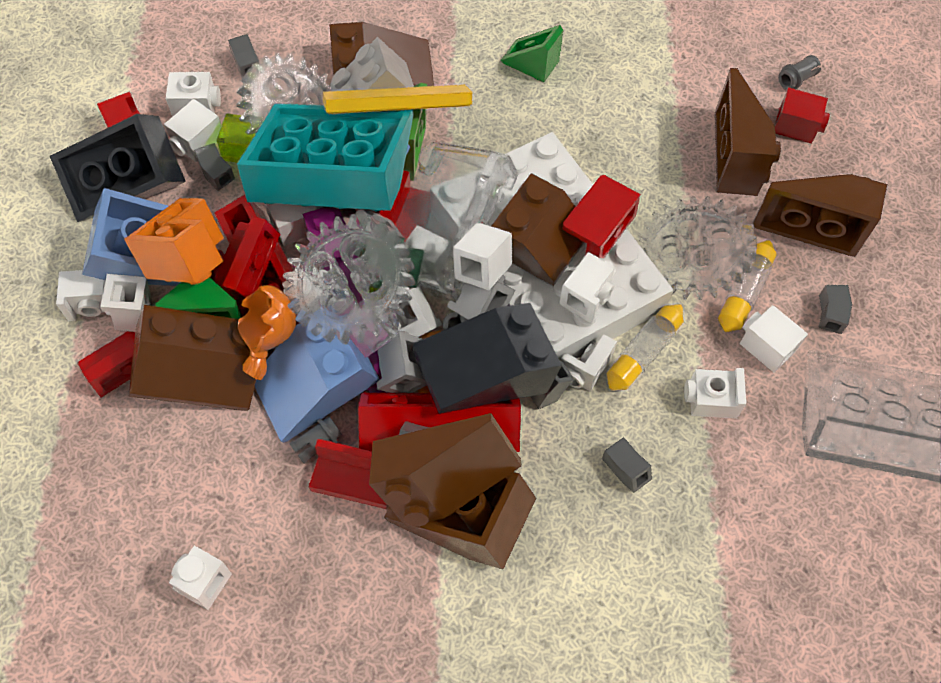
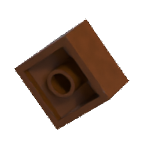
(536, 224)

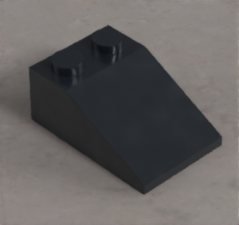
(125, 158)
(488, 359)

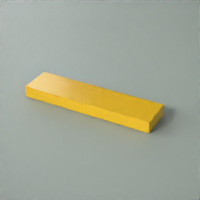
(397, 99)

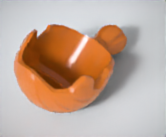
(265, 326)

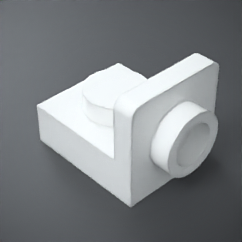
(592, 363)

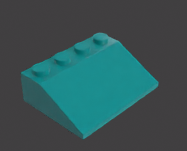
(326, 158)

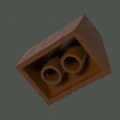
(190, 359)

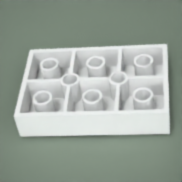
(638, 283)

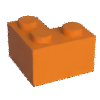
(178, 243)

